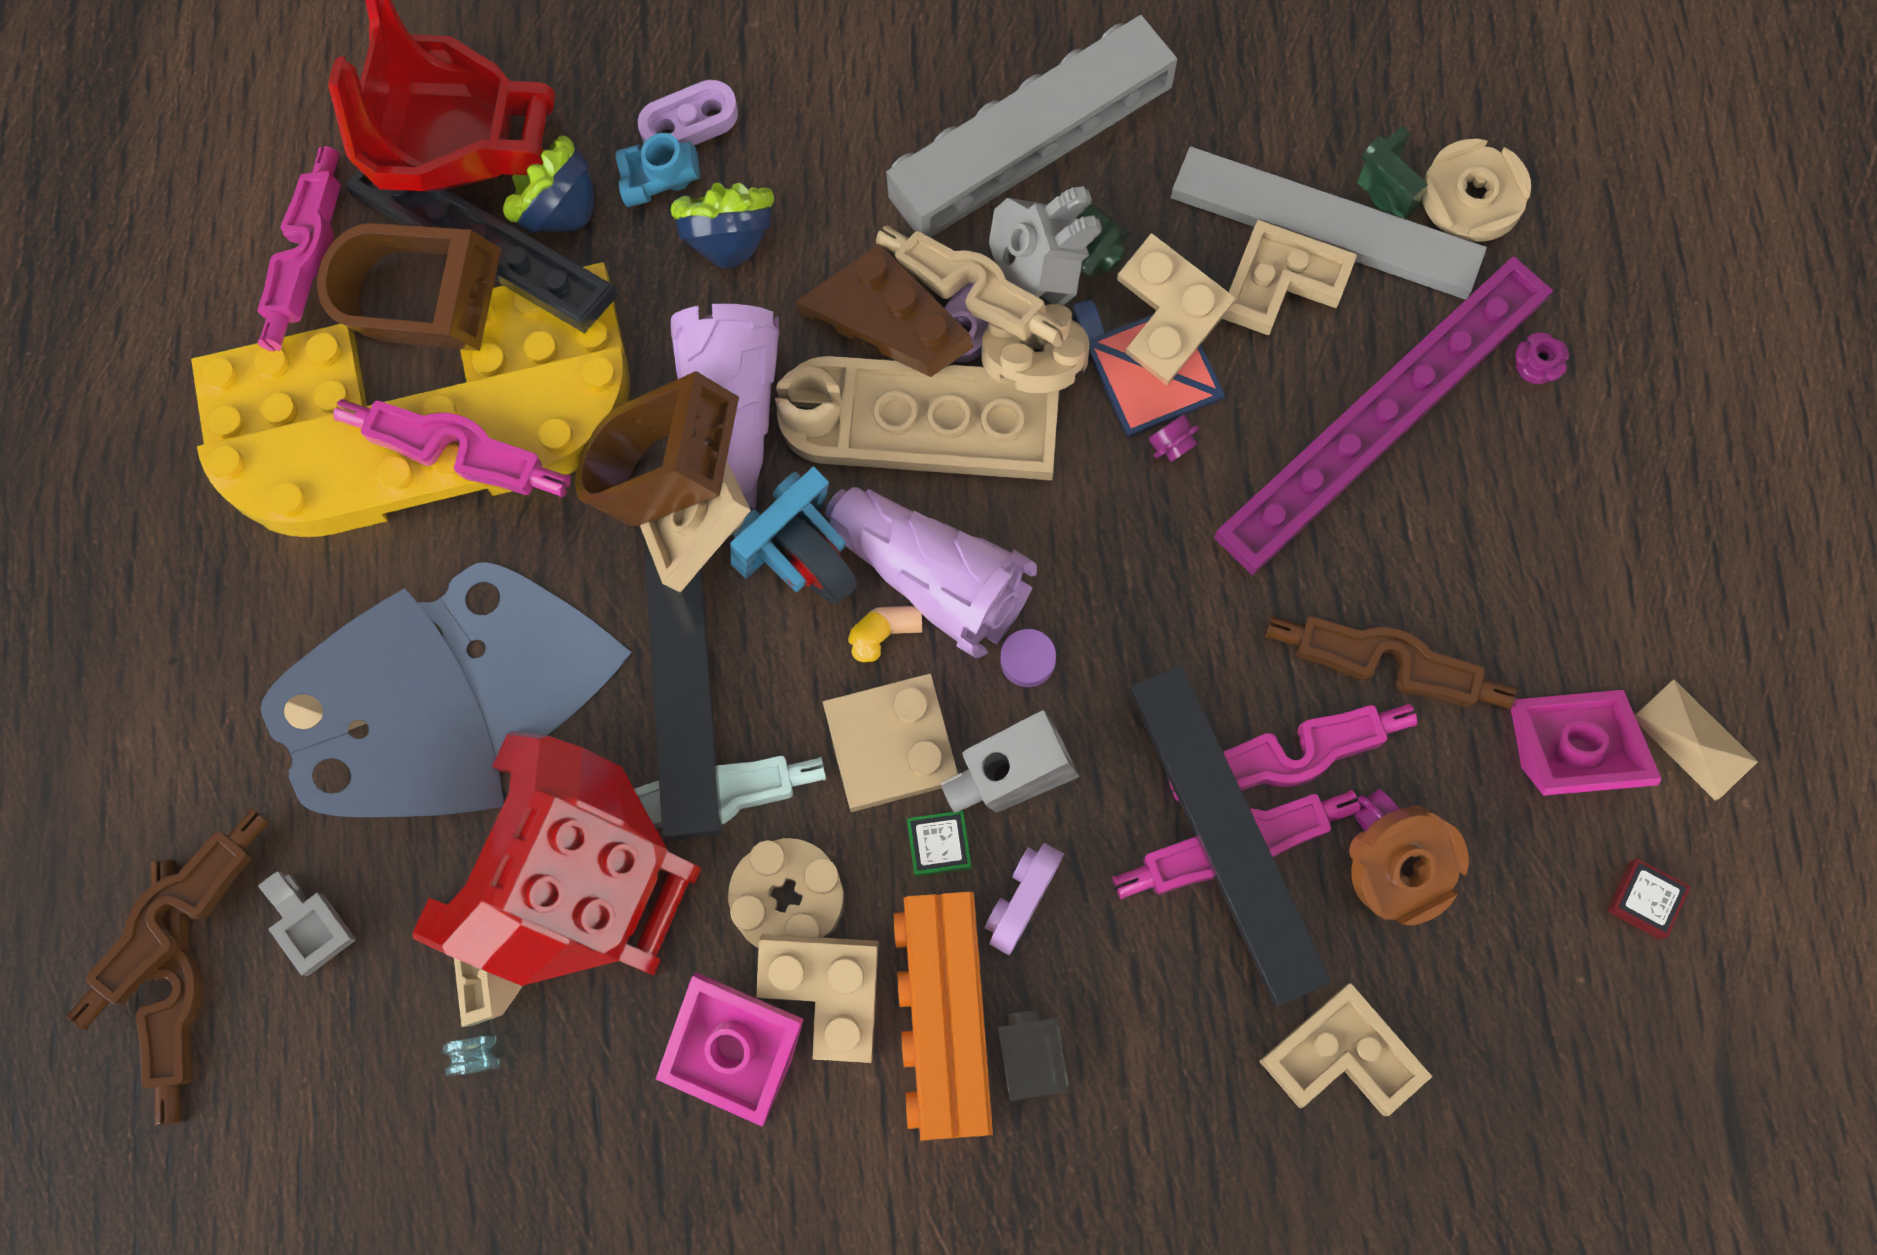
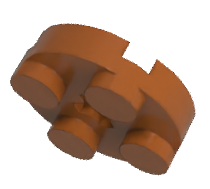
(1385, 847)

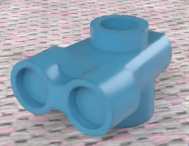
(655, 168)

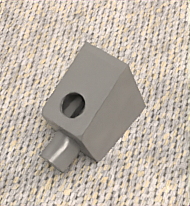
(1036, 766)

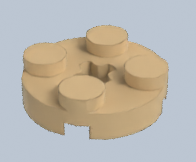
(1468, 217)
(1036, 371)
(770, 867)

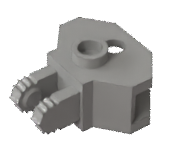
(1046, 243)

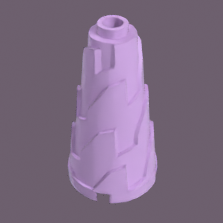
(740, 354)
(949, 576)

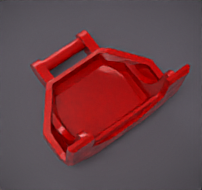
(433, 110)
(560, 872)

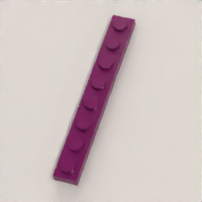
(1382, 415)

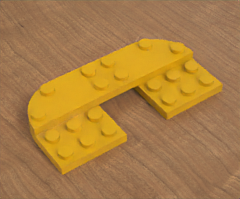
(305, 475)

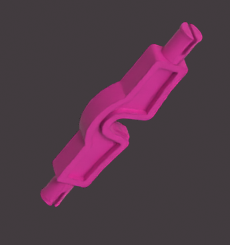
(293, 270)
(427, 436)
(1321, 743)
(1280, 828)

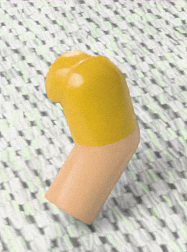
(878, 626)

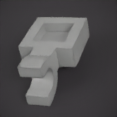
(308, 928)

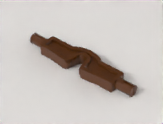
(1419, 668)
(145, 938)
(166, 1024)

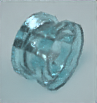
(470, 1056)

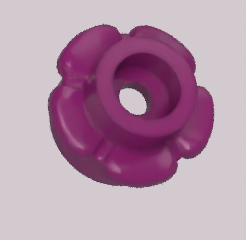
(1535, 369)
(1174, 439)
(1374, 808)

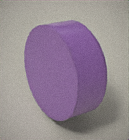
(1028, 658)

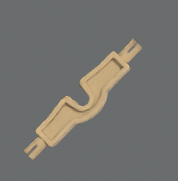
(990, 297)

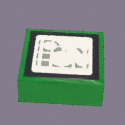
(939, 844)

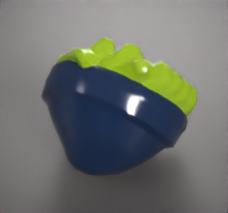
(553, 194)
(725, 223)

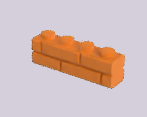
(946, 1017)

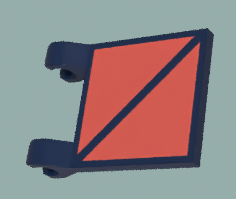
(1134, 392)

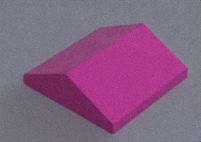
(1582, 743)
(730, 1049)

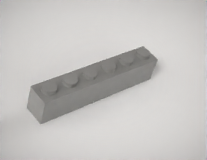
(1031, 127)

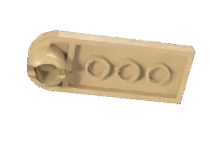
(909, 421)

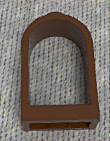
(462, 295)
(692, 471)

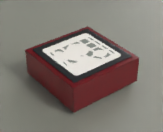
(1648, 899)

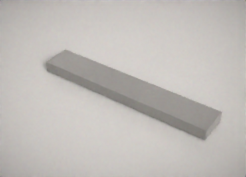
(1375, 236)

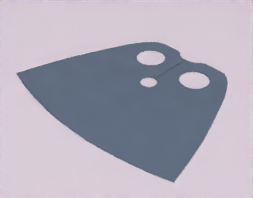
(538, 653)
(425, 733)

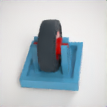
(795, 540)

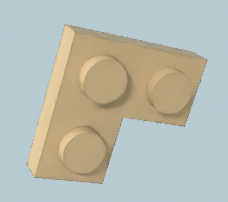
(1284, 262)
(1185, 307)
(834, 975)
(1347, 1038)

